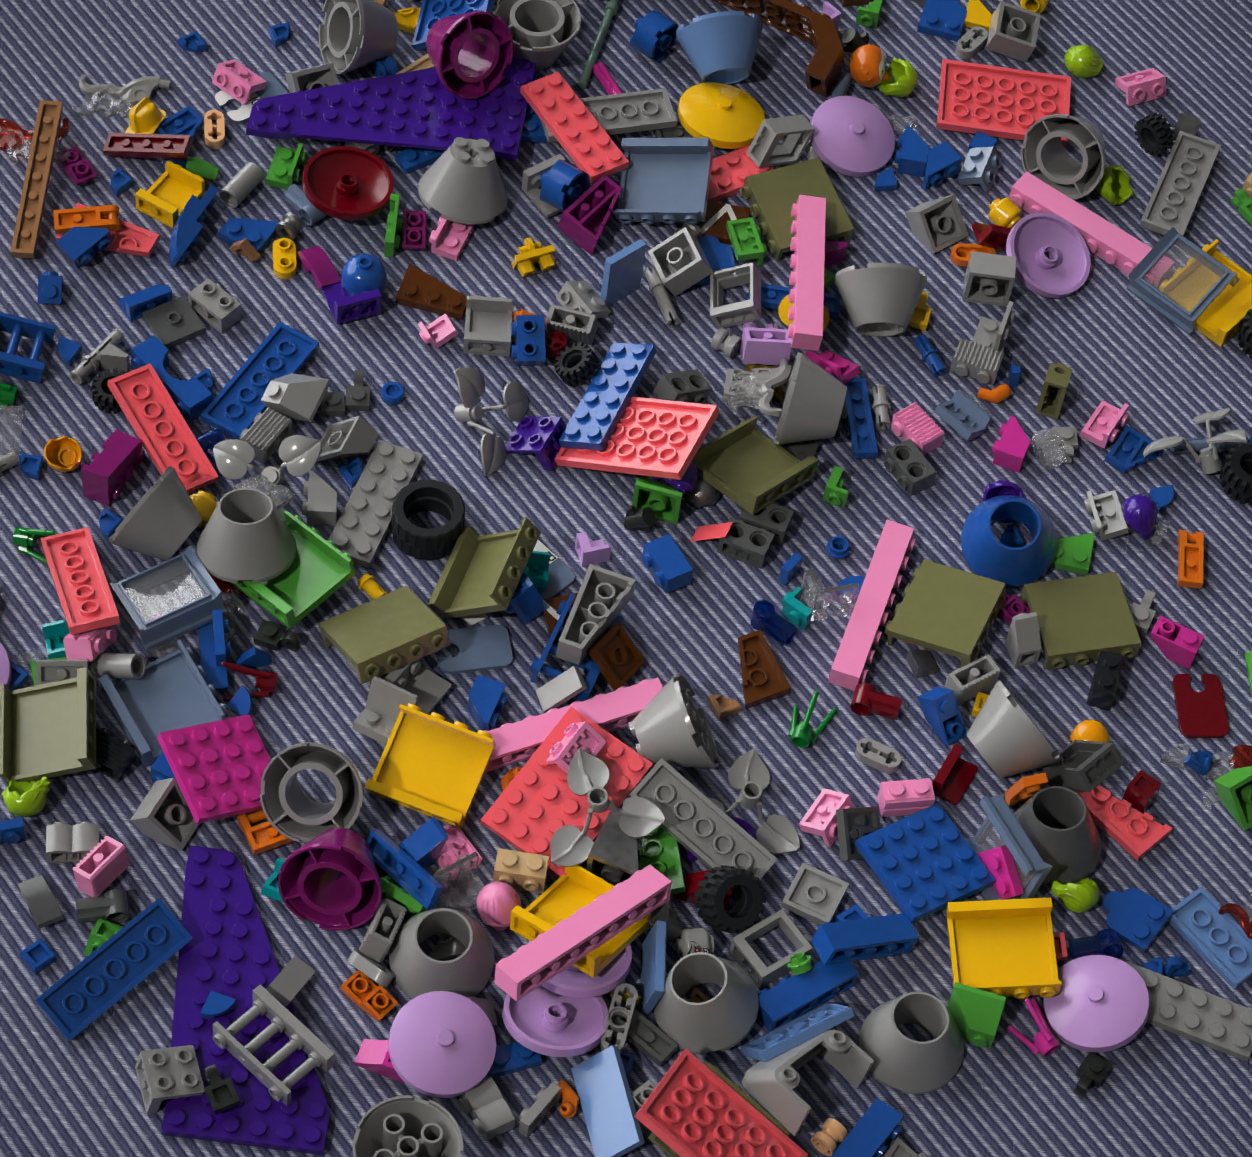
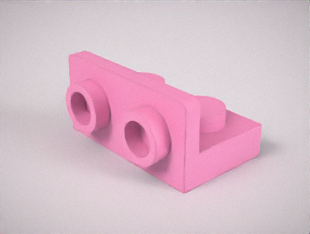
(237, 80)
(1142, 86)
(450, 238)
(576, 737)
(822, 815)
(455, 847)

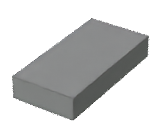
(561, 689)
(290, 980)

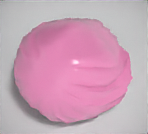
(496, 903)

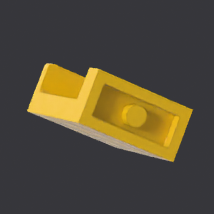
(170, 194)

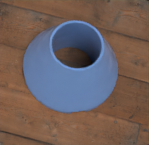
(721, 45)

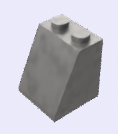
(613, 853)

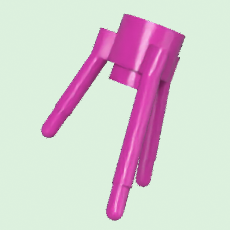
(1045, 1041)

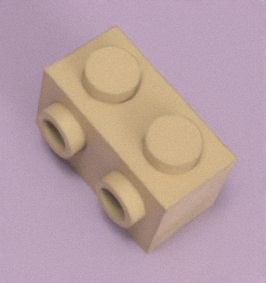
(521, 870)

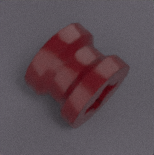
(553, 339)

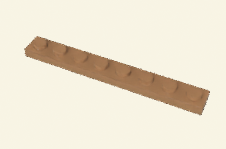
(37, 179)

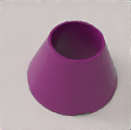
(483, 56)
(330, 896)

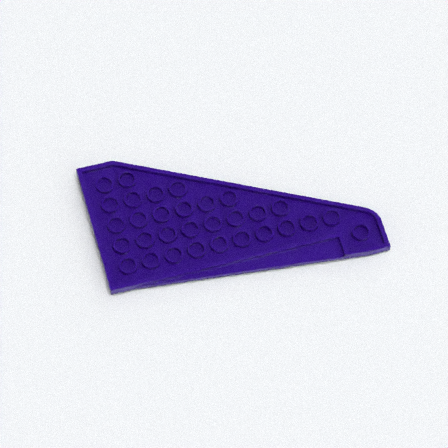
(400, 111)
(232, 959)

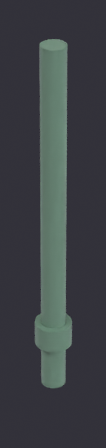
(610, 10)

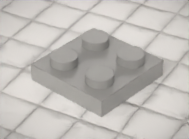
(814, 894)

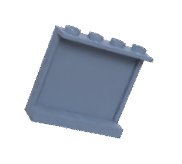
(665, 180)
(163, 700)

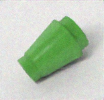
(202, 168)

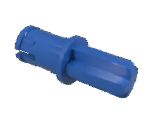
(930, 355)

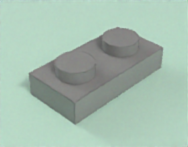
(57, 670)
(532, 1116)

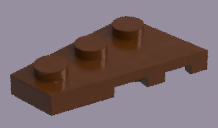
(430, 295)

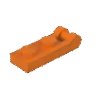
(86, 217)
(1190, 559)
(1025, 788)

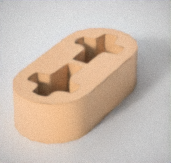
(218, 129)

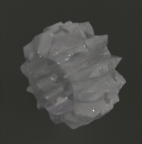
(1049, 448)

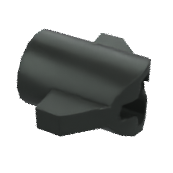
(852, 40)
(639, 519)

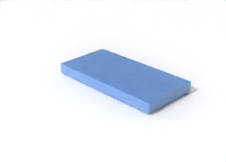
(1214, 936)
(797, 1031)
(607, 1104)

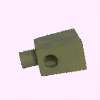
(1057, 382)

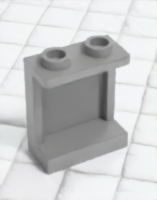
(488, 326)

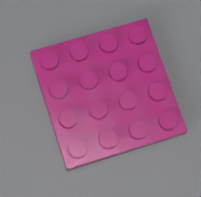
(217, 766)

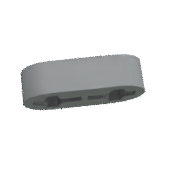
(975, 45)
(877, 755)
(371, 968)

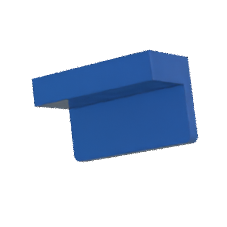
(144, 300)
(527, 600)

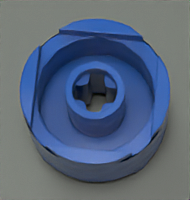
(654, 35)
(563, 185)

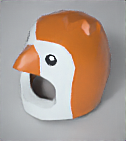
(868, 66)

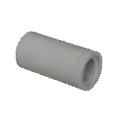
(241, 184)
(119, 665)

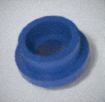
(838, 542)

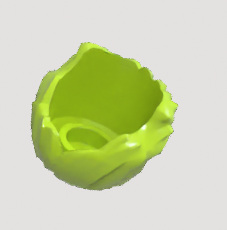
(1083, 61)
(902, 79)
(1114, 185)
(26, 798)
(1077, 896)

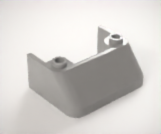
(773, 1081)

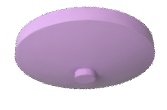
(852, 136)
(1049, 255)
(577, 984)
(1098, 1005)
(555, 1023)
(442, 1044)

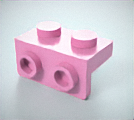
(1105, 423)

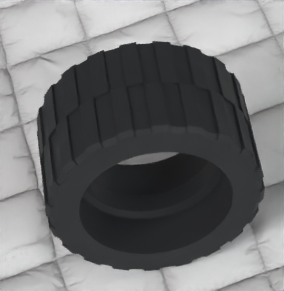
(433, 497)

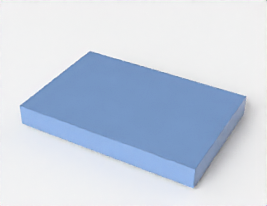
(623, 273)
(653, 967)

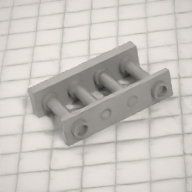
(281, 1021)

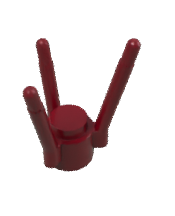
(264, 680)

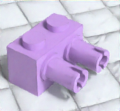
(764, 344)

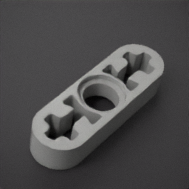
(616, 1009)

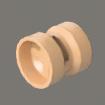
(829, 1137)

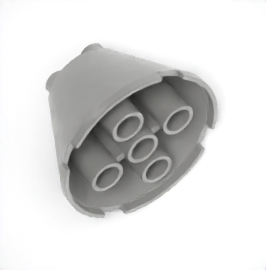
(465, 183)
(675, 728)
(407, 1129)

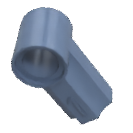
(297, 199)

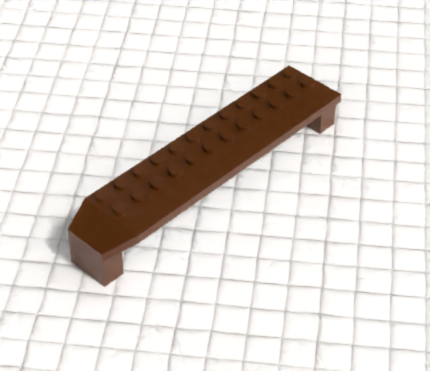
(804, 25)

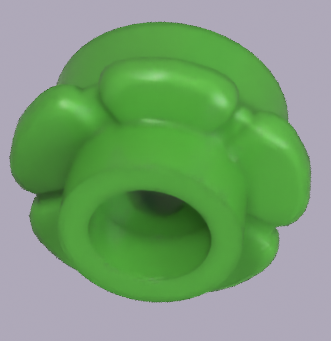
(800, 963)

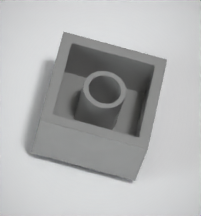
(1013, 31)
(680, 261)
(989, 279)

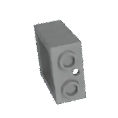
(764, 146)
(737, 312)
(750, 960)

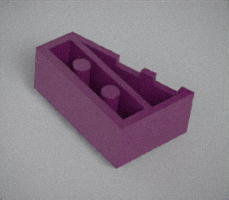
(589, 214)
(111, 468)

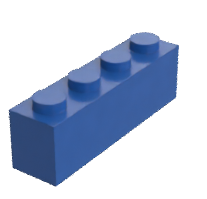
(864, 938)
(804, 992)
(872, 1132)

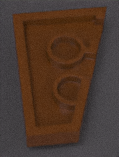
(760, 671)

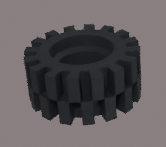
(1154, 134)
(585, 360)
(101, 398)

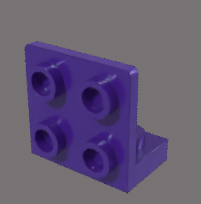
(354, 307)
(538, 437)

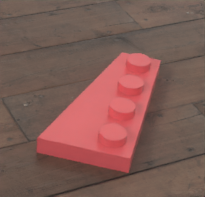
(129, 238)
(1126, 825)

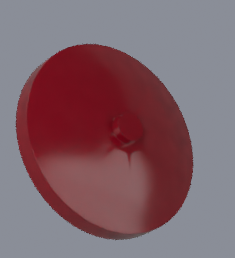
(347, 183)

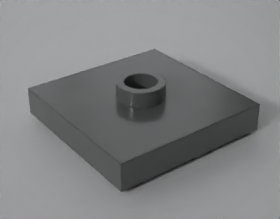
(174, 322)

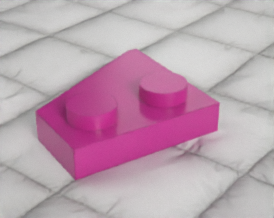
(1002, 867)

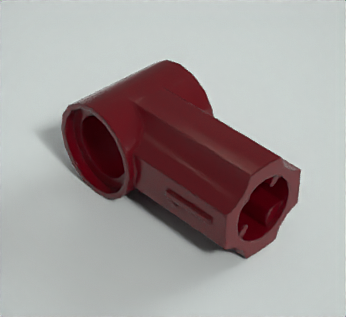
(868, 701)

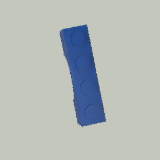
(189, 396)

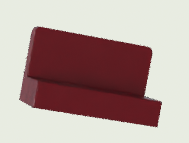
(991, 235)
(953, 777)

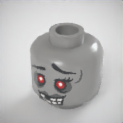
(693, 941)

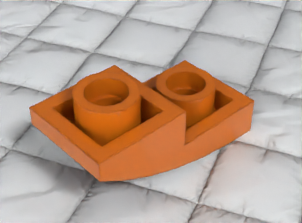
(368, 996)

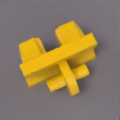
(531, 254)

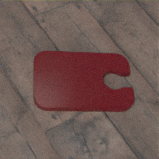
(1200, 712)

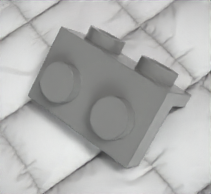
(581, 297)
(1107, 515)

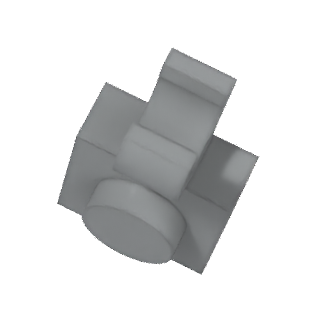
(1070, 441)
(1142, 613)

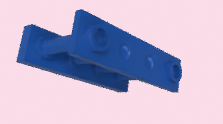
(19, 366)
(589, 666)

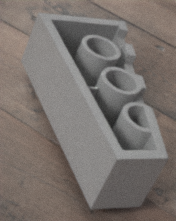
(594, 609)

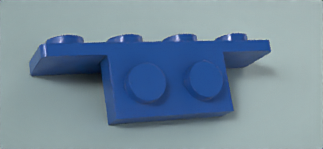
(214, 650)

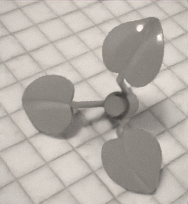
(470, 388)
(296, 451)
(1208, 456)
(590, 776)
(752, 778)

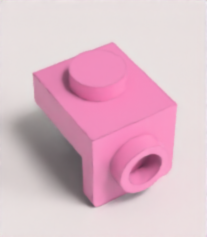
(438, 331)

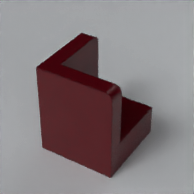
(1142, 791)

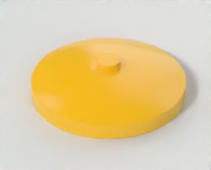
(721, 114)

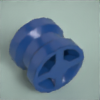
(385, 67)

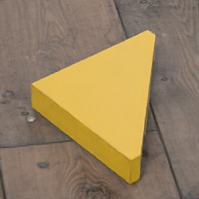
(977, 15)
(407, 19)

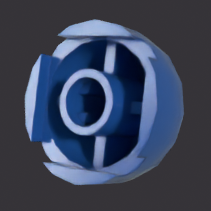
(363, 274)

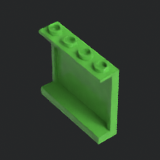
(311, 578)

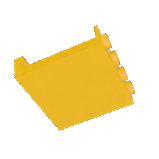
(1228, 310)
(432, 765)
(561, 901)
(1004, 946)

